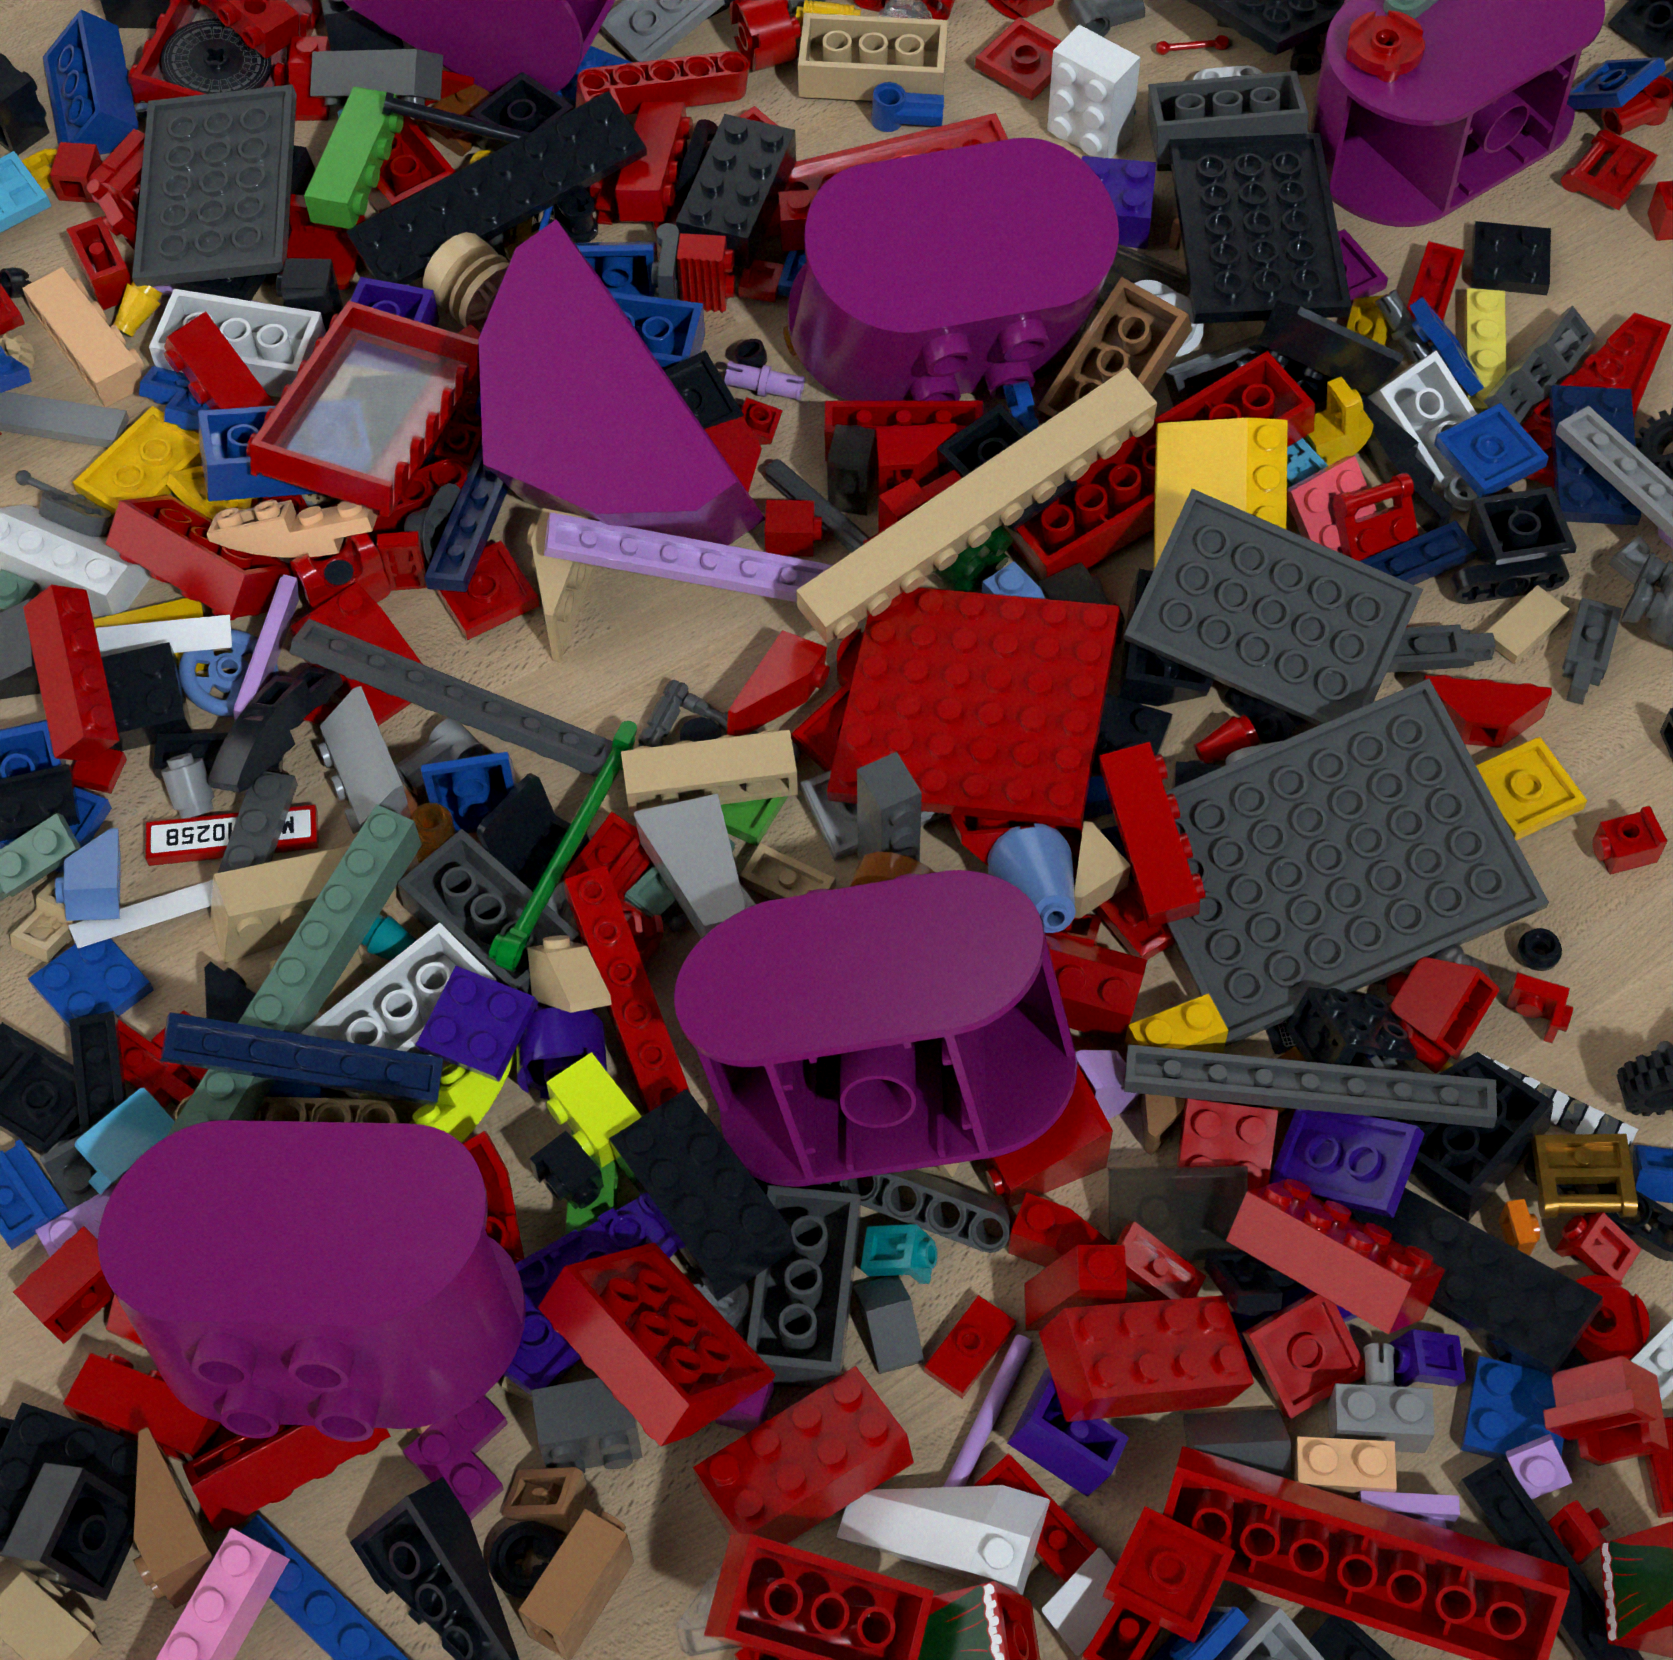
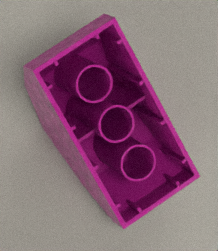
(587, 414)

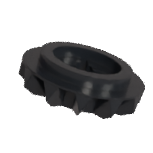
(513, 1545)

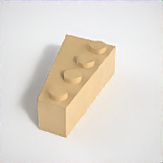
(268, 901)

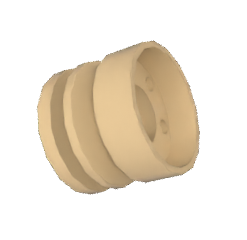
(466, 278)

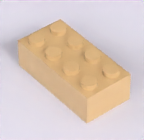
(856, 53)

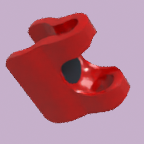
(356, 562)

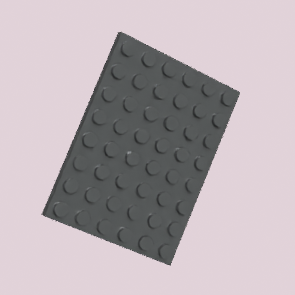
(1343, 860)

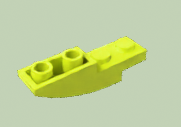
(461, 1102)

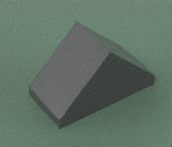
(889, 1323)

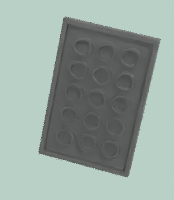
(215, 186)
(1271, 612)

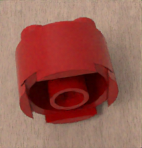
(765, 32)

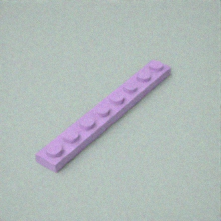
(677, 557)

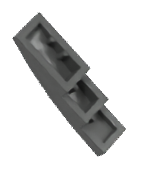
(1542, 364)

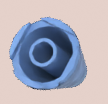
(1041, 867)

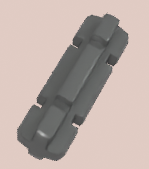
(664, 714)

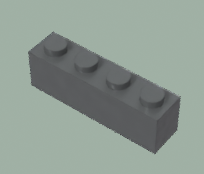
(408, 73)
(888, 808)

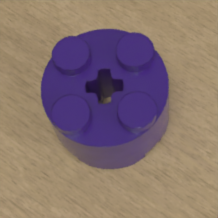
(554, 1043)

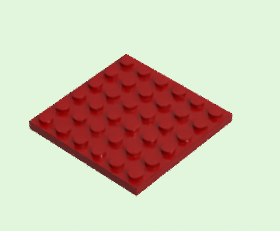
(981, 702)

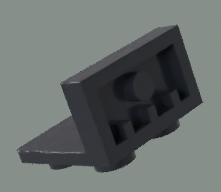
(1338, 1024)

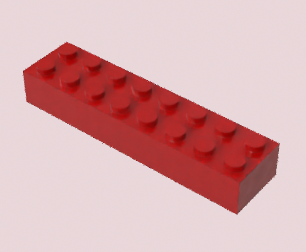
(1118, 493)
(1371, 1562)

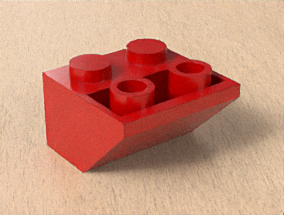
(909, 453)

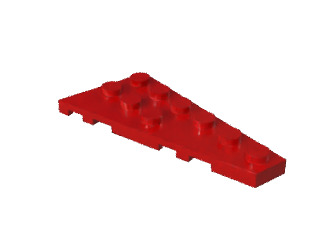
(1621, 363)

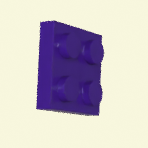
(477, 1023)

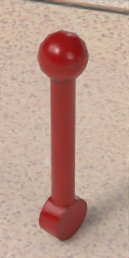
(1221, 43)

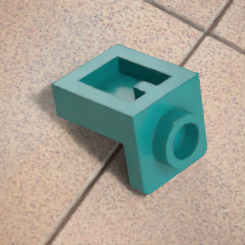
(899, 1251)

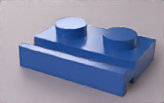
(25, 1196)

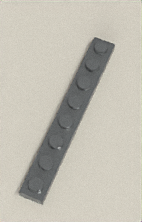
(451, 697)
(1311, 1086)

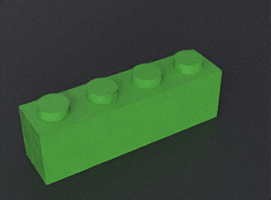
(352, 160)

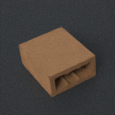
(577, 1583)

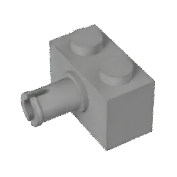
(1381, 1408)

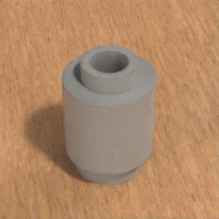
(188, 785)

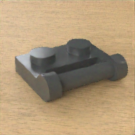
(666, 270)

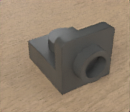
(70, 1172)

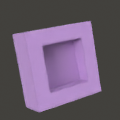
(1539, 1466)

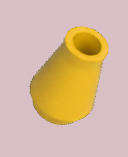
(136, 307)

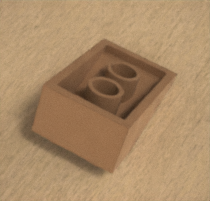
(166, 1527)

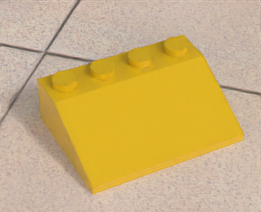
(1226, 459)

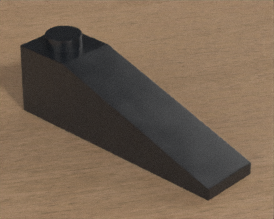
(436, 1567)

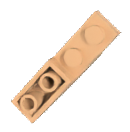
(278, 531)

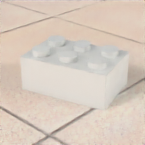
(1093, 93)

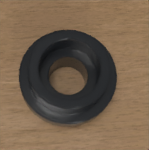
(1541, 939)

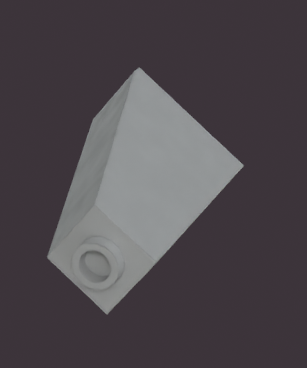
(693, 858)

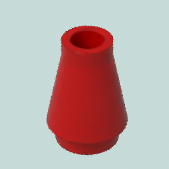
(1227, 738)

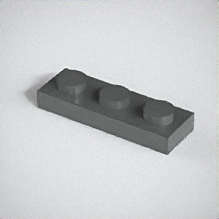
(259, 821)

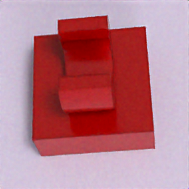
(1579, 1530)

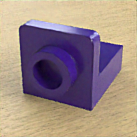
(1428, 1359)

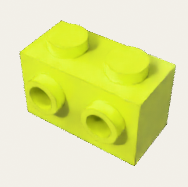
(591, 1106)

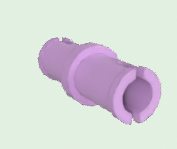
(764, 380)

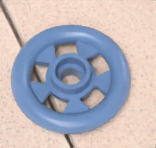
(199, 688)

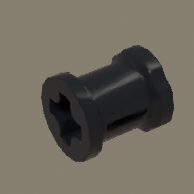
(1302, 57)

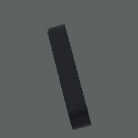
(1508, 580)

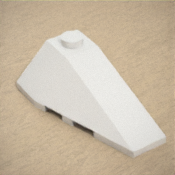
(957, 1530)

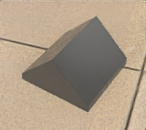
(1244, 1437)

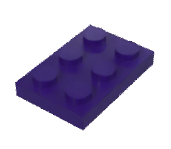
(1349, 1158)

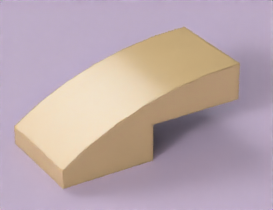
(45, 928)

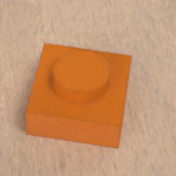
(1519, 1227)

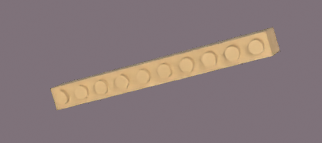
(976, 506)

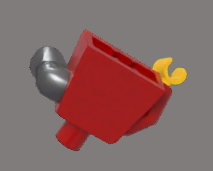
(1442, 1004)

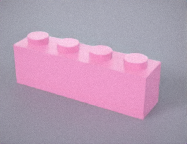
(225, 1601)

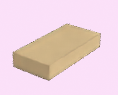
(1527, 623)

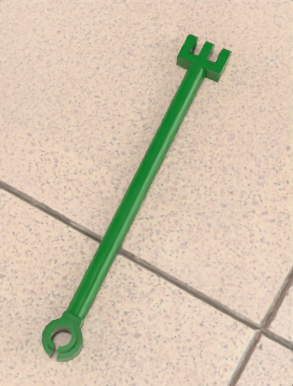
(509, 948)

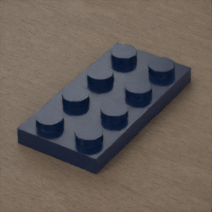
(1578, 487)

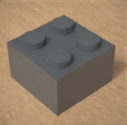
(584, 1426)

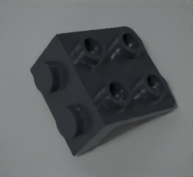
(525, 831)

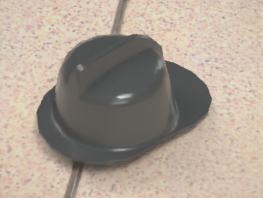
(432, 520)

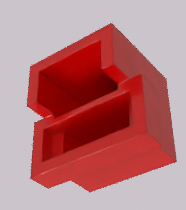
(1609, 1409)

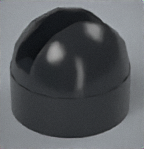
(13, 281)
(751, 353)

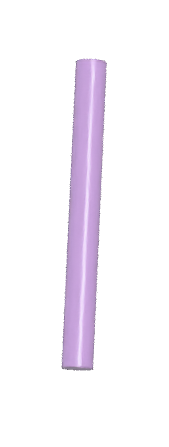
(989, 1412)

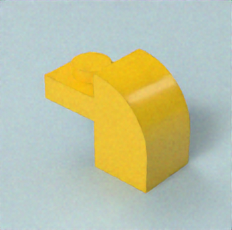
(1343, 426)

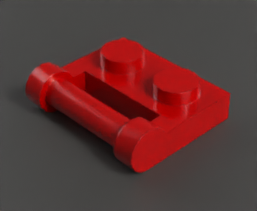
(1617, 177)
(1379, 530)

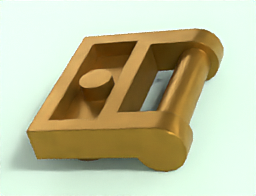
(1584, 1161)

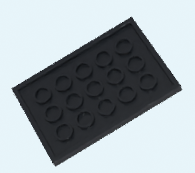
(1258, 226)

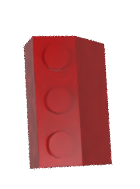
(1096, 985)

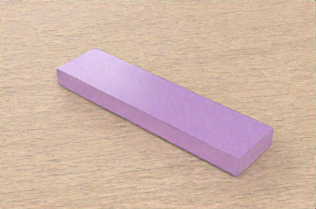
(269, 642)

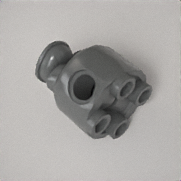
(1657, 606)

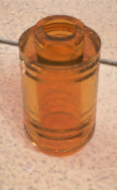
(433, 826)

